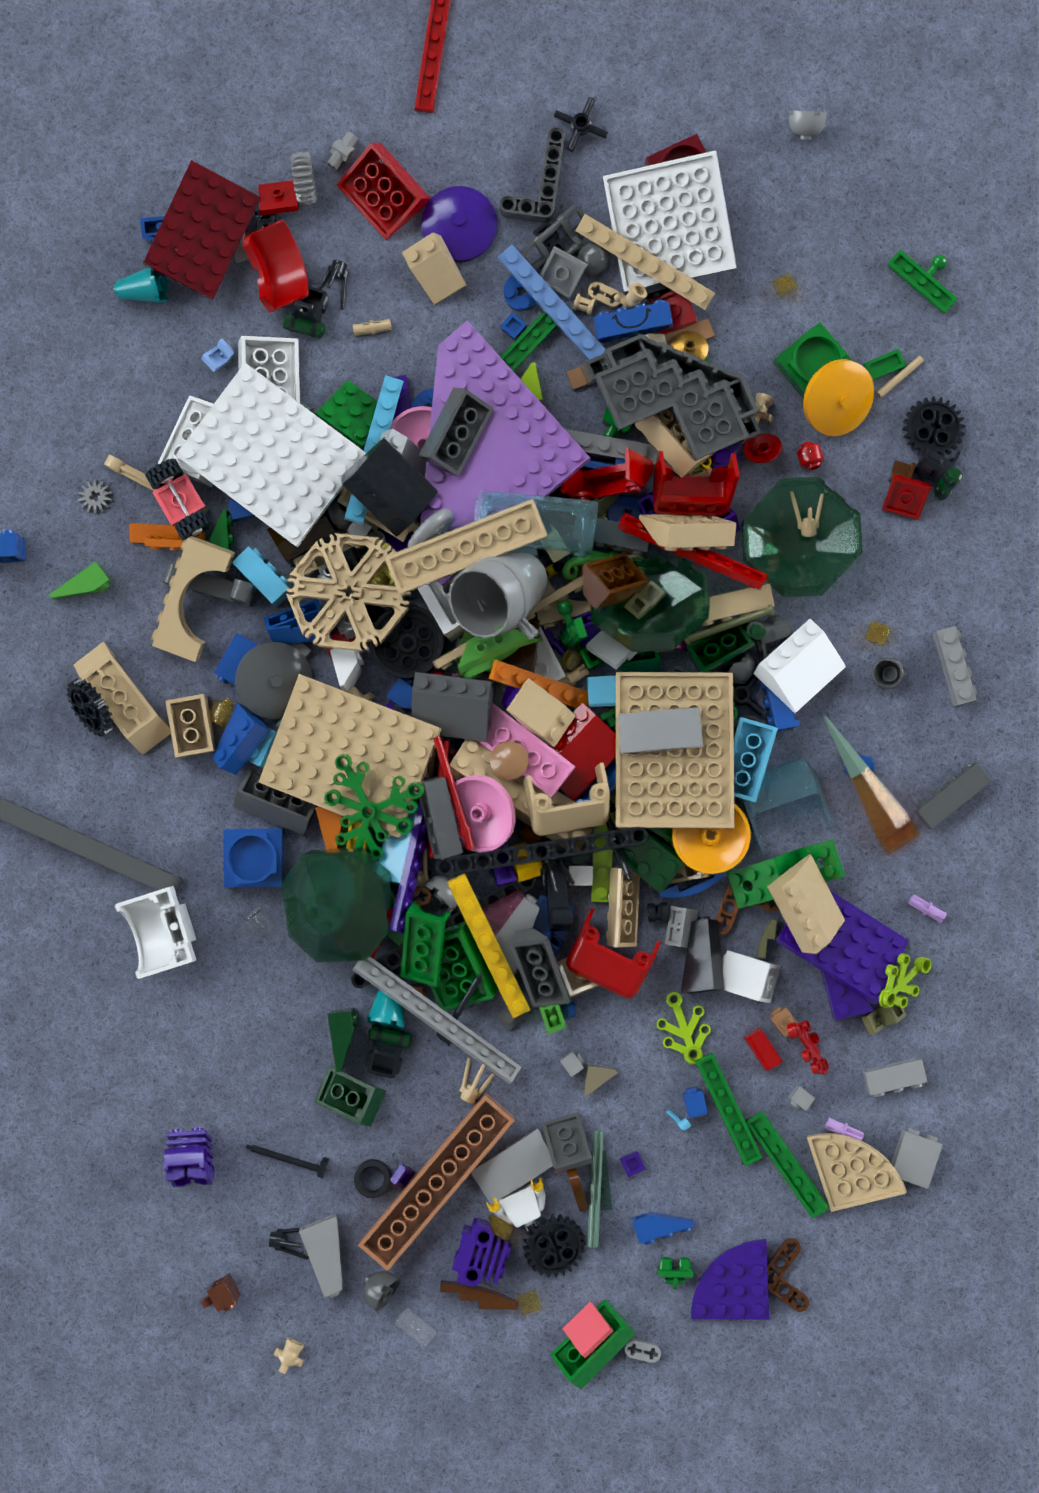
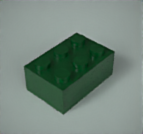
(653, 861)

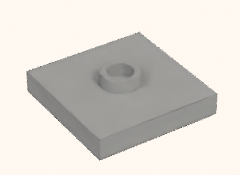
(563, 272)

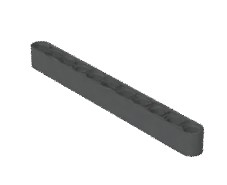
(87, 847)

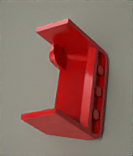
(611, 479)
(694, 494)
(606, 966)

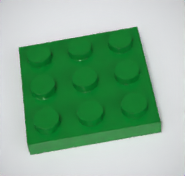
(349, 413)

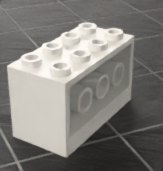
(437, 600)

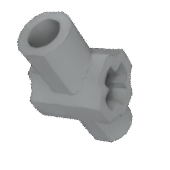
(342, 150)

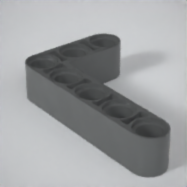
(547, 184)
(236, 592)

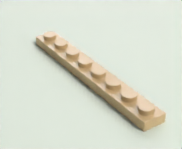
(645, 261)

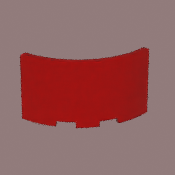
(279, 265)

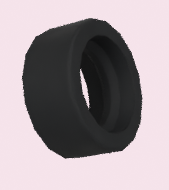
(358, 1183)

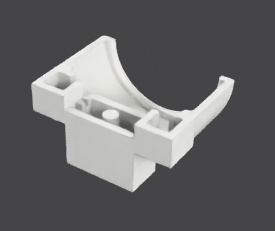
(160, 931)

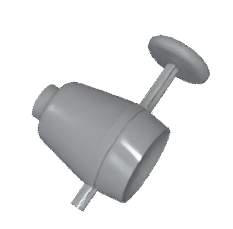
(506, 583)

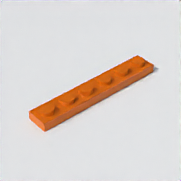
(517, 677)

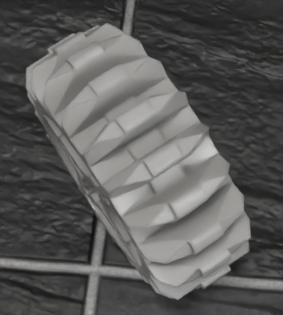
(303, 178)

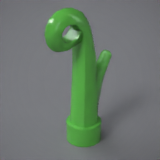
(593, 556)

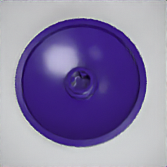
(463, 220)

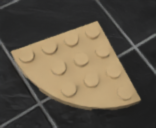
(853, 1171)

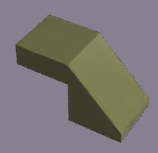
(882, 1017)

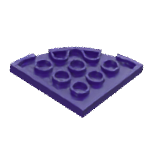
(735, 1285)

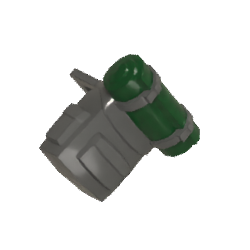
(768, 630)

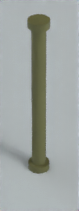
(730, 624)

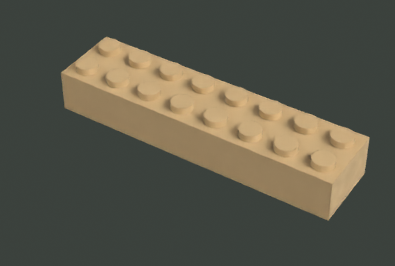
(474, 759)

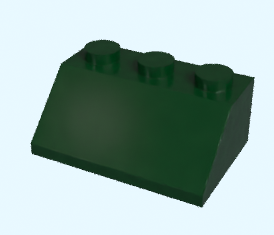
(719, 648)

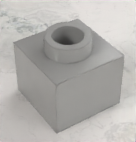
(359, 529)
(572, 1063)
(801, 1098)

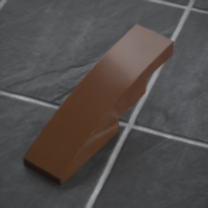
(487, 1298)

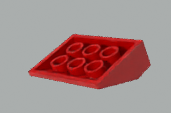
(382, 190)
(585, 746)

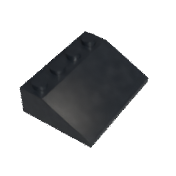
(389, 486)

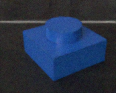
(513, 326)

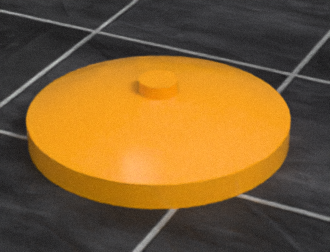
(838, 397)
(713, 848)

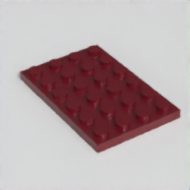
(201, 230)

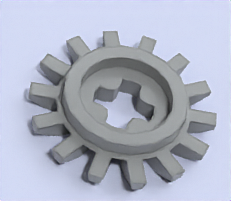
(102, 499)

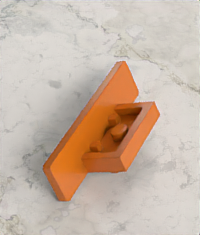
(157, 536)

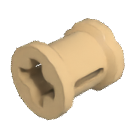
(588, 309)

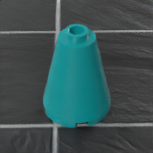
(143, 286)
(386, 1012)

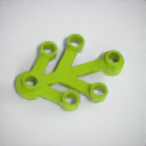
(888, 995)
(685, 1031)

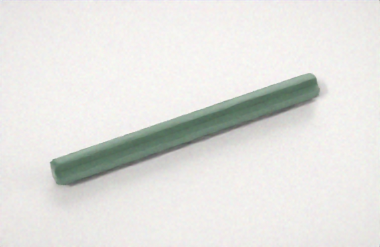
(595, 1189)

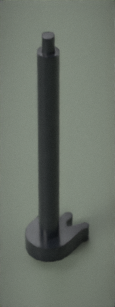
(612, 807)
(462, 1005)
(288, 1159)

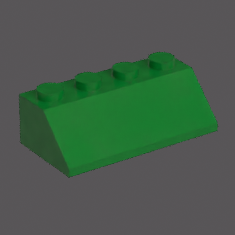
(582, 1370)

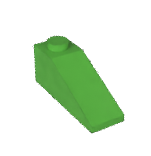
(87, 582)
(553, 1018)

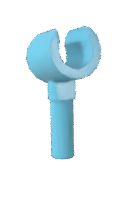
(683, 1124)

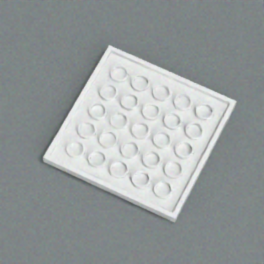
(674, 214)

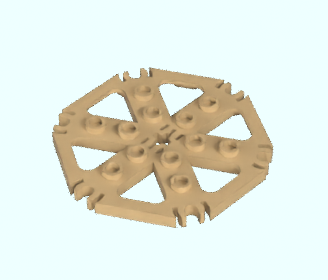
(343, 579)

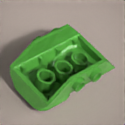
(481, 652)

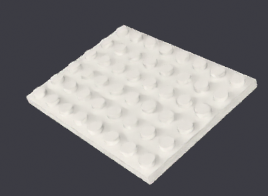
(270, 454)

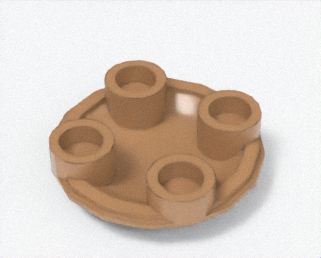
(509, 760)

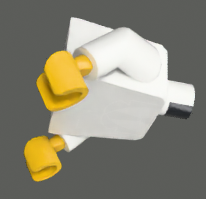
(521, 1205)

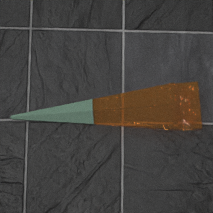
(887, 817)

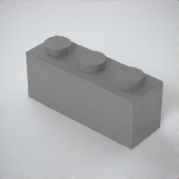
(894, 1077)

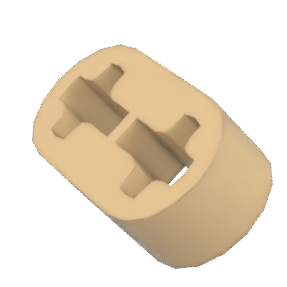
(602, 299)

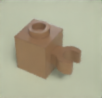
(780, 1018)

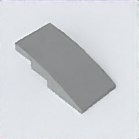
(609, 650)
(660, 730)
(513, 1166)

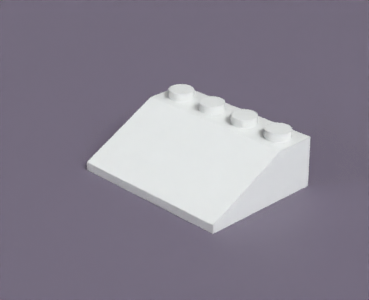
(274, 359)
(190, 417)
(800, 666)

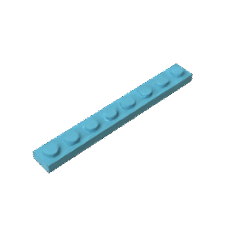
(381, 422)

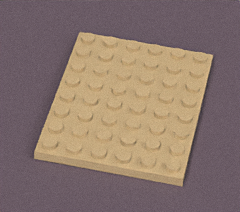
(332, 722)
(678, 785)

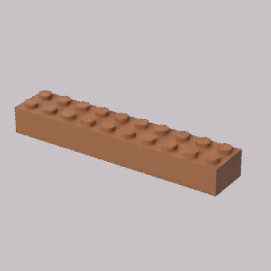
(436, 1181)

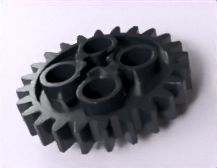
(917, 423)
(90, 707)
(537, 1252)

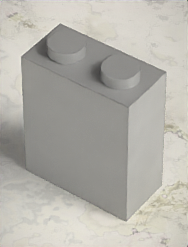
(916, 1157)

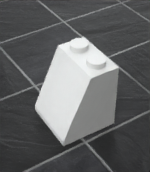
(749, 976)

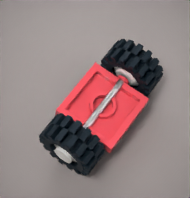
(178, 499)

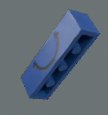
(633, 321)

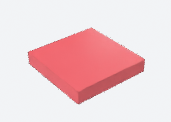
(587, 1329)

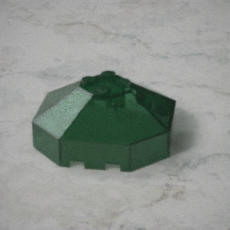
(795, 562)
(671, 619)
(337, 904)

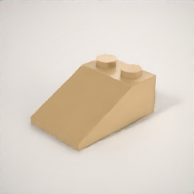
(434, 267)
(540, 713)

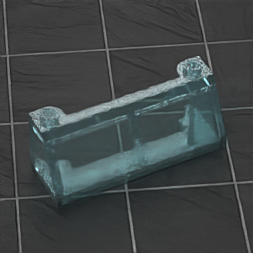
(566, 521)

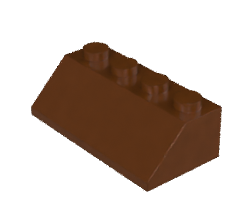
(611, 580)

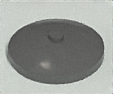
(268, 677)

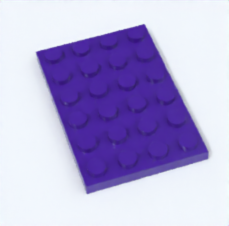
(856, 952)

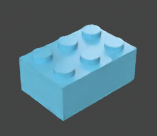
(263, 576)

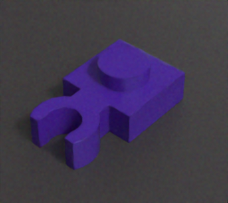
(722, 457)

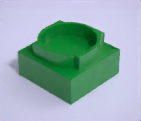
(808, 355)

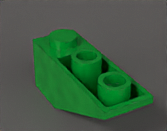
(221, 535)

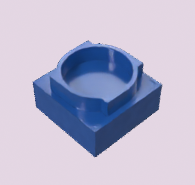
(253, 857)

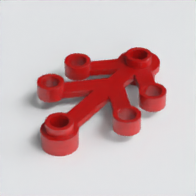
(810, 1042)

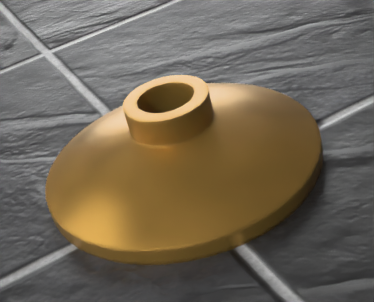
(700, 345)

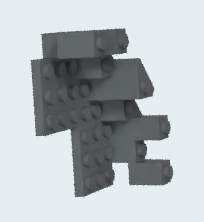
(650, 376)

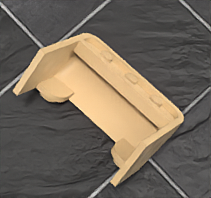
(553, 820)

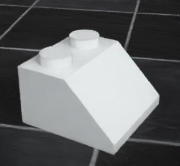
(347, 667)

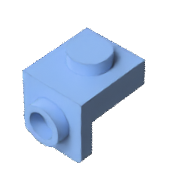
(218, 356)

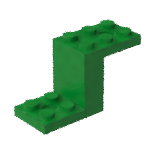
(767, 871)

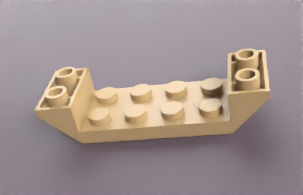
(125, 701)

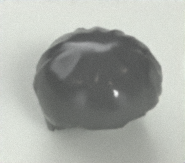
(596, 258)
(336, 515)
(741, 668)
(887, 673)

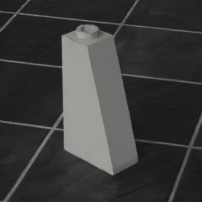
(521, 919)
(323, 1249)

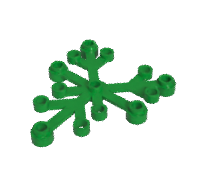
(362, 832)

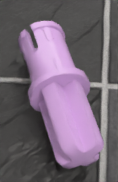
(927, 908)
(843, 1129)

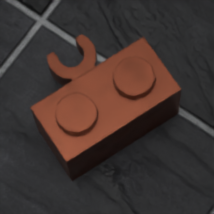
(222, 1294)

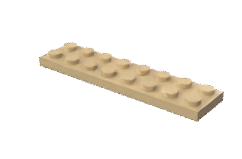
(465, 545)

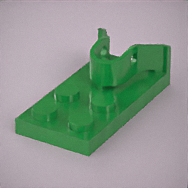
(423, 946)

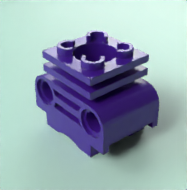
(189, 1157)
(480, 1254)

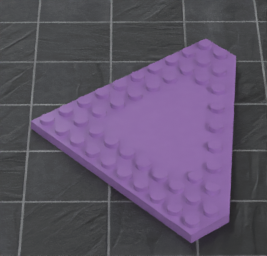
(520, 445)

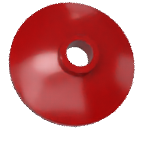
(763, 448)

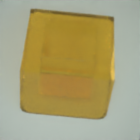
(785, 285)
(500, 1227)

